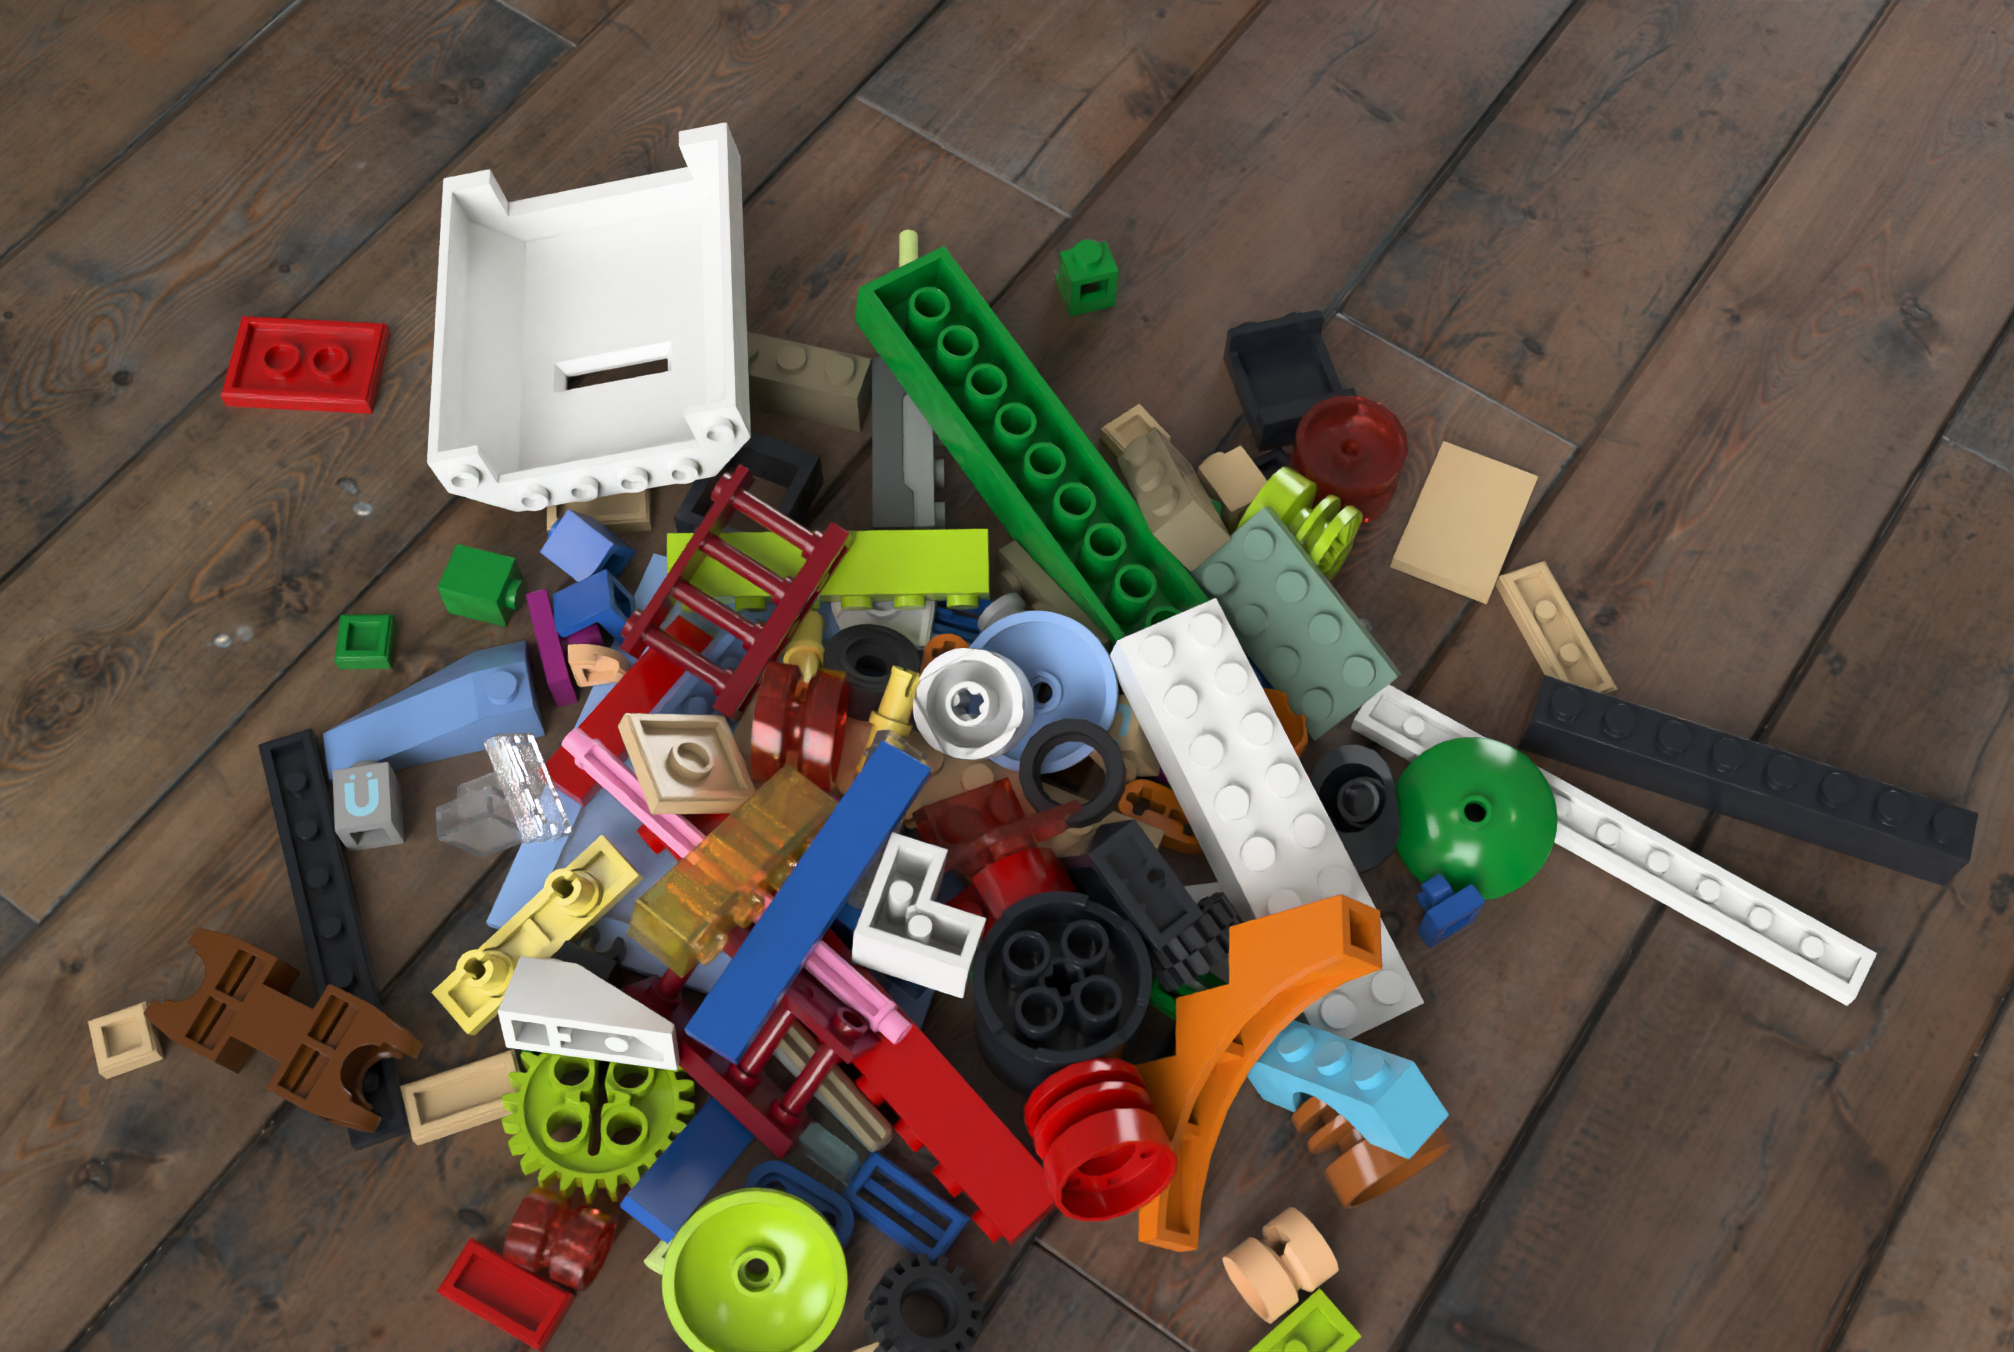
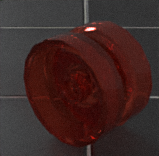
(1351, 452)
(791, 725)

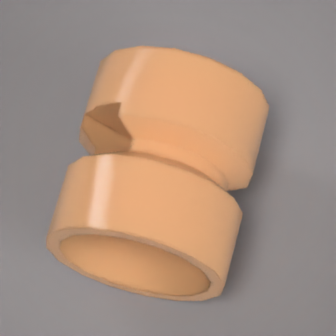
(1280, 1264)

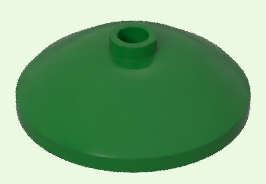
(1489, 854)

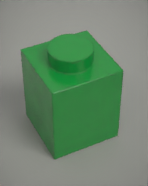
(482, 585)

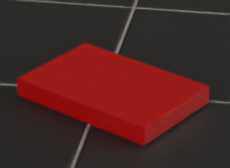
(306, 365)

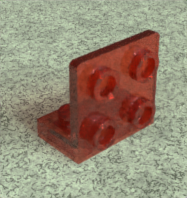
(987, 825)

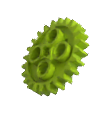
(547, 1105)

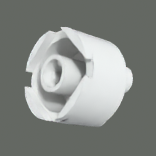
(944, 695)

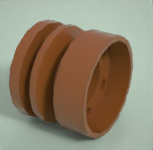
(1362, 1168)

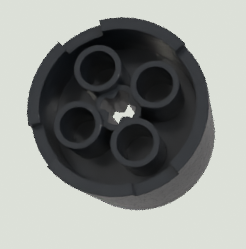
(1024, 1022)

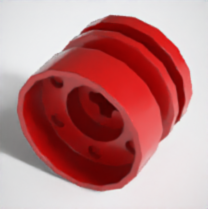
(1099, 1139)

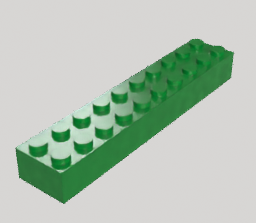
(1021, 446)

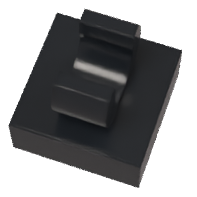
(603, 964)

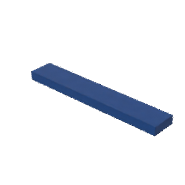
(808, 903)

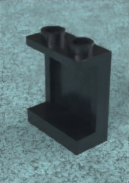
(1280, 374)

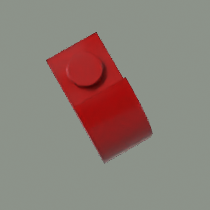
(1011, 880)

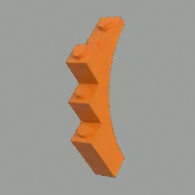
(1221, 1032)

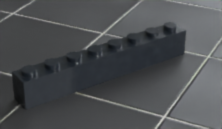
(1749, 781)

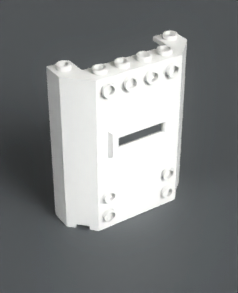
(580, 290)

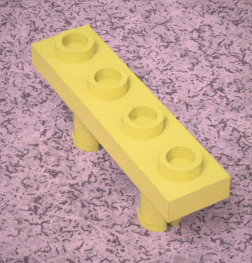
(560, 912)

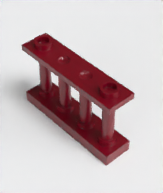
(790, 594)
(744, 1088)

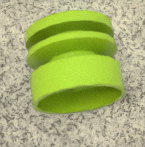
(1320, 531)

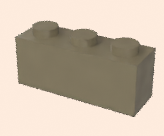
(808, 382)
(1172, 499)

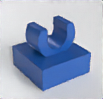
(1446, 911)

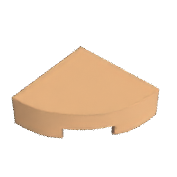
(596, 664)

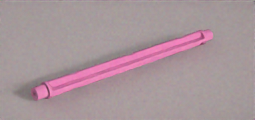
(684, 837)

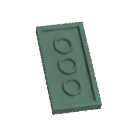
(1294, 623)

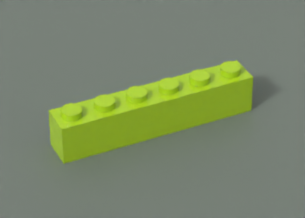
(877, 568)

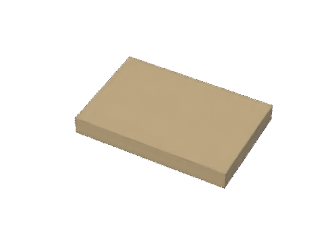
(1464, 522)

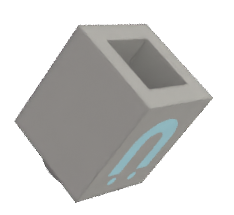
(368, 806)

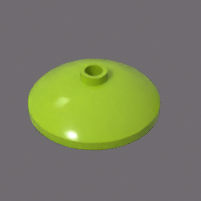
(726, 1307)

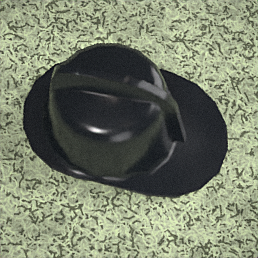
(1360, 803)

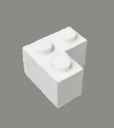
(908, 931)

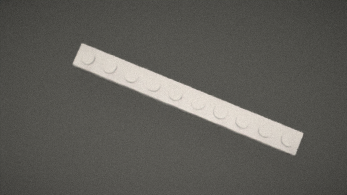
(1652, 862)

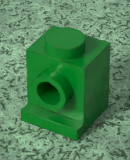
(1084, 265)

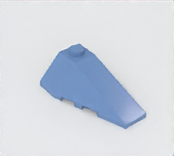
(444, 713)

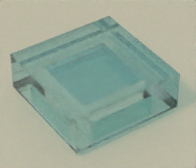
(830, 1153)

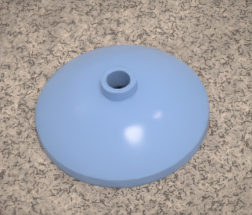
(1069, 660)

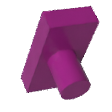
(555, 648)

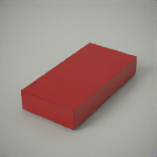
(506, 1295)

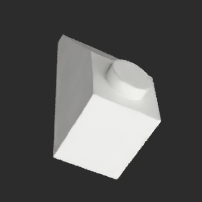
(577, 1014)

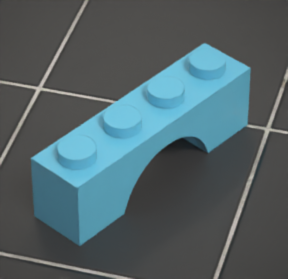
(1367, 1086)

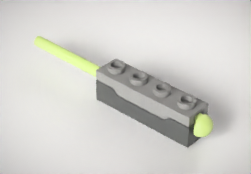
(903, 446)

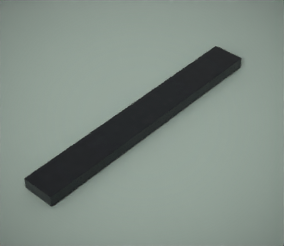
(328, 905)

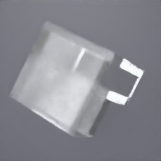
(478, 818)

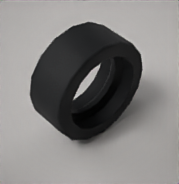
(1073, 731)

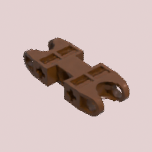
(319, 1049)

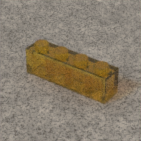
(730, 872)

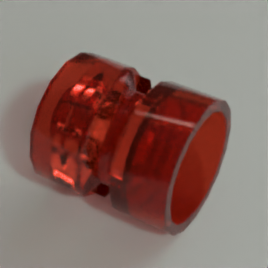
(556, 1237)

